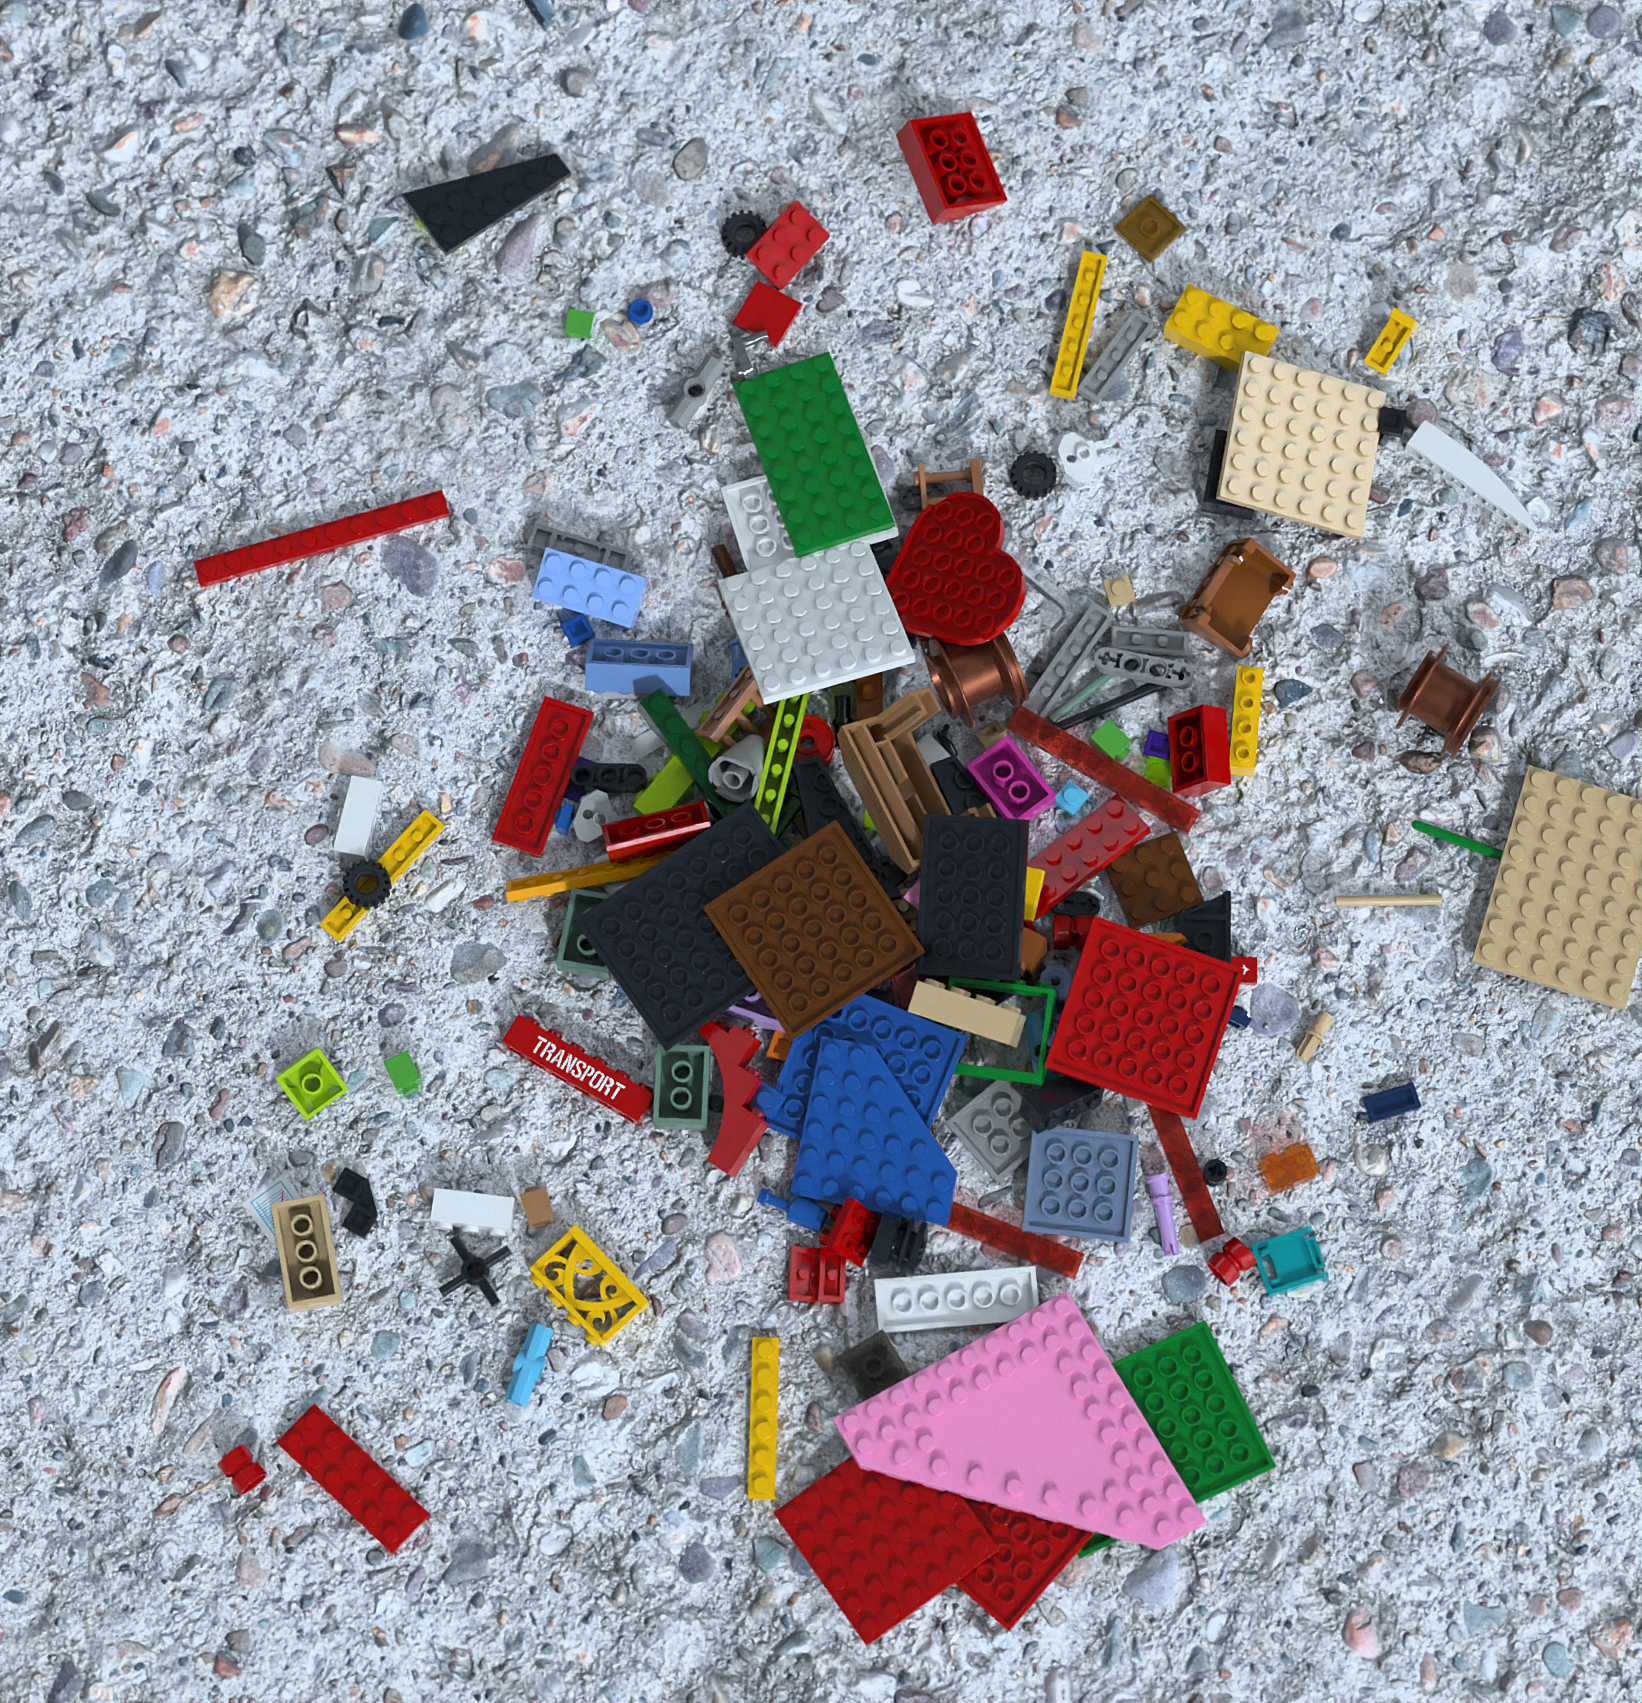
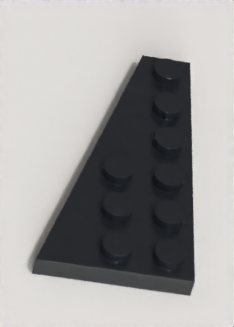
(472, 204)
(823, 805)

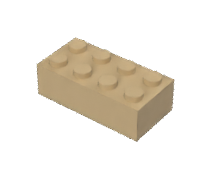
(968, 1014)
(307, 1253)

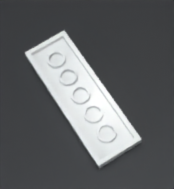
(955, 1299)

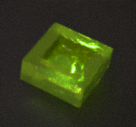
(1158, 771)

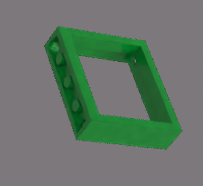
(1014, 987)

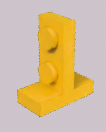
(1391, 341)

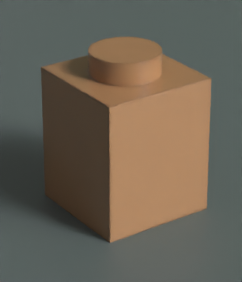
(537, 1207)

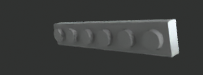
(1068, 660)

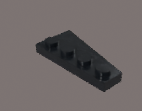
(958, 786)

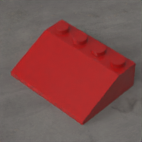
(950, 166)

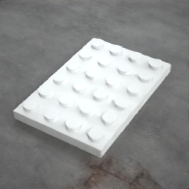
(761, 529)

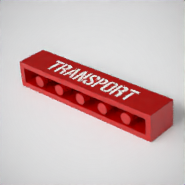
(578, 1069)

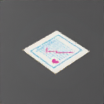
(260, 1203)

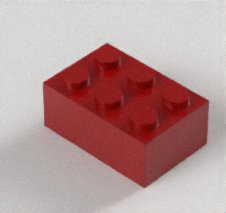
(1199, 750)

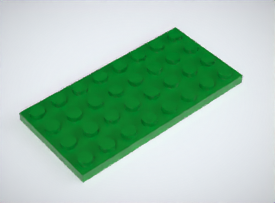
(813, 455)

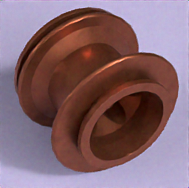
(975, 674)
(1445, 700)

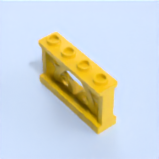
(584, 1250)

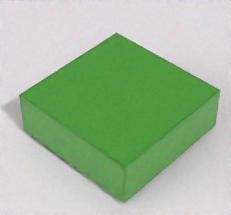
(579, 324)

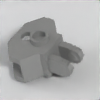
(601, 813)

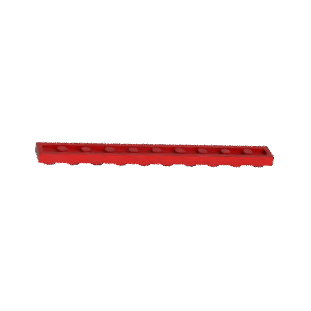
(321, 538)

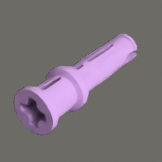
(1162, 1202)

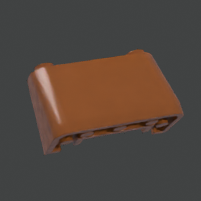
(1236, 596)

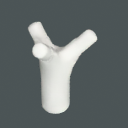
(1087, 888)

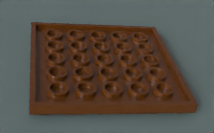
(813, 930)

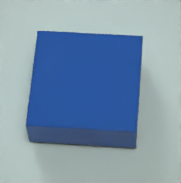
(577, 630)

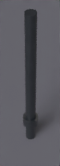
(1113, 704)

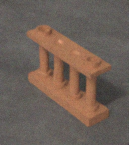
(971, 474)
(730, 709)

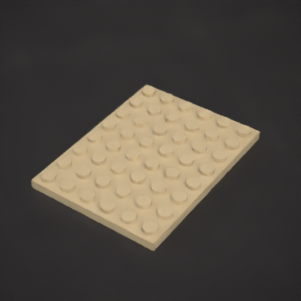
(1568, 891)

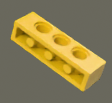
(1245, 720)

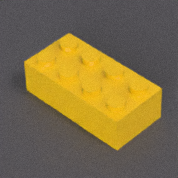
(1217, 329)

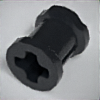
(1209, 1166)

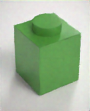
(1111, 741)
(403, 1073)

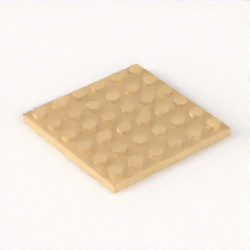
(1301, 445)

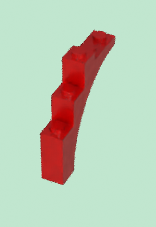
(740, 1126)

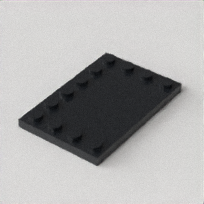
(972, 896)

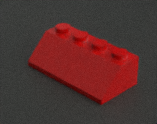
(654, 832)

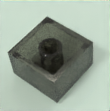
(873, 1365)

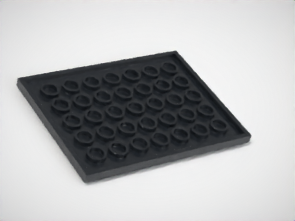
(664, 942)

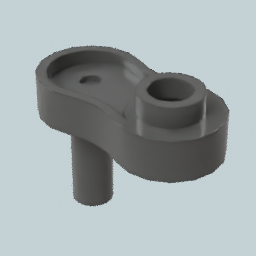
(744, 366)

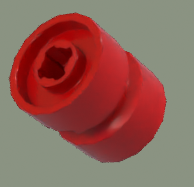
(1063, 930)
(1234, 1258)
(242, 1469)

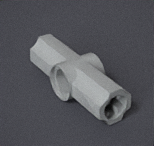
(702, 379)

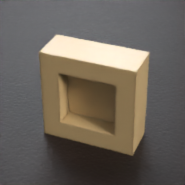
(1118, 591)
(990, 735)

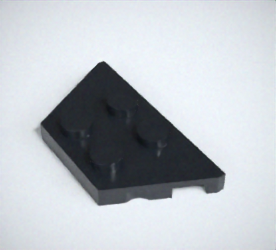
(1208, 927)

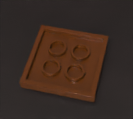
(1154, 881)

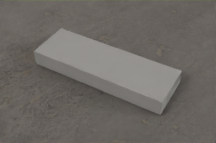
(1151, 641)

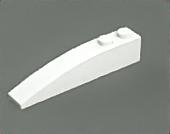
(1469, 474)

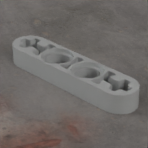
(1145, 663)

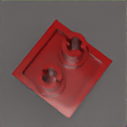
(852, 1231)

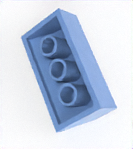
(639, 667)

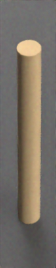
(1389, 900)

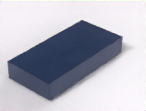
(1391, 1103)

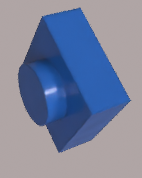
(563, 818)
(768, 1100)

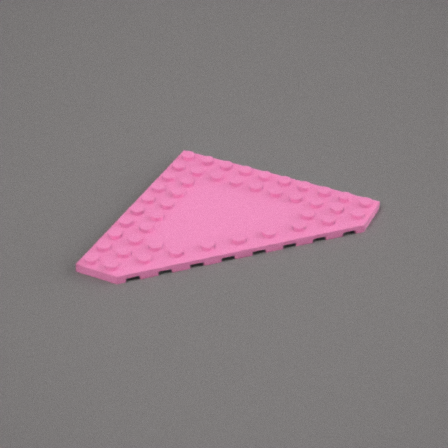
(1031, 1426)

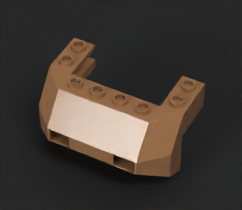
(895, 777)

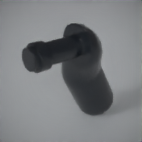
(945, 742)

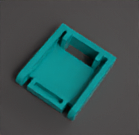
(1293, 1261)

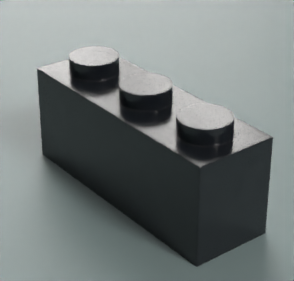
(1058, 1102)

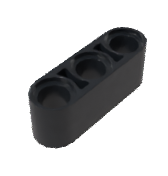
(598, 770)

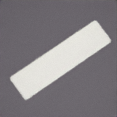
(650, 741)

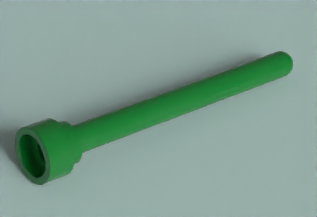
(1457, 839)

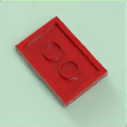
(787, 245)

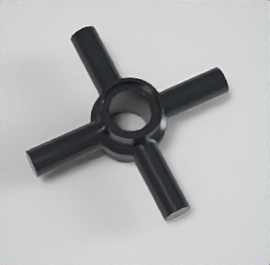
(481, 1280)

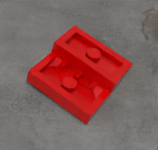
(815, 1275)

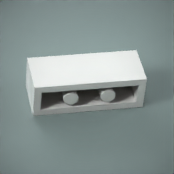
(357, 818)
(473, 1212)

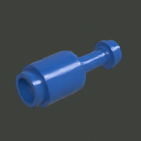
(798, 1211)

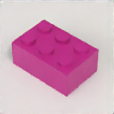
(1011, 782)

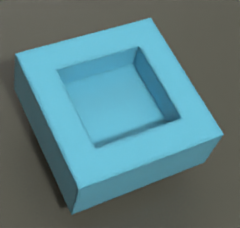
(1071, 798)

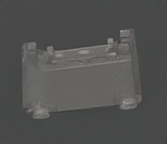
(1058, 609)

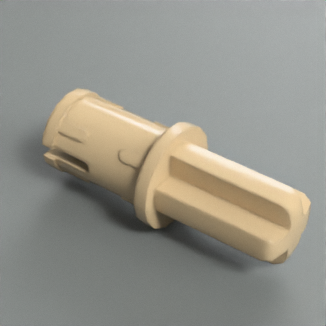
(1314, 1036)

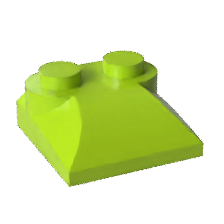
(311, 1082)

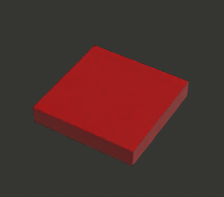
(767, 311)

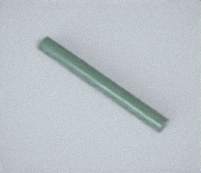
(1082, 694)

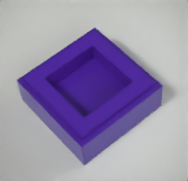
(1157, 745)

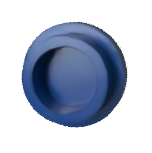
(640, 311)

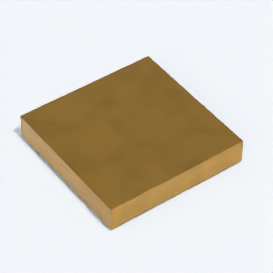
(1150, 228)

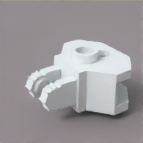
(1083, 458)

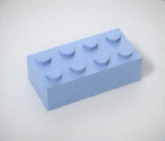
(590, 587)

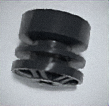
(898, 1243)

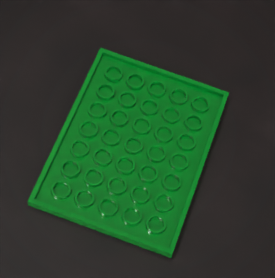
(1194, 1414)

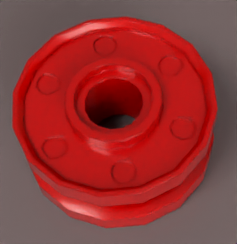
(819, 733)

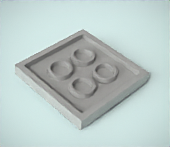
(994, 1129)

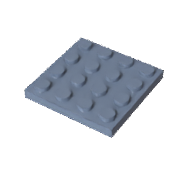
(1080, 1184)

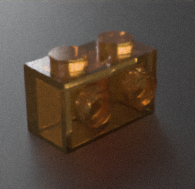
(1288, 1168)

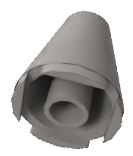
(740, 769)

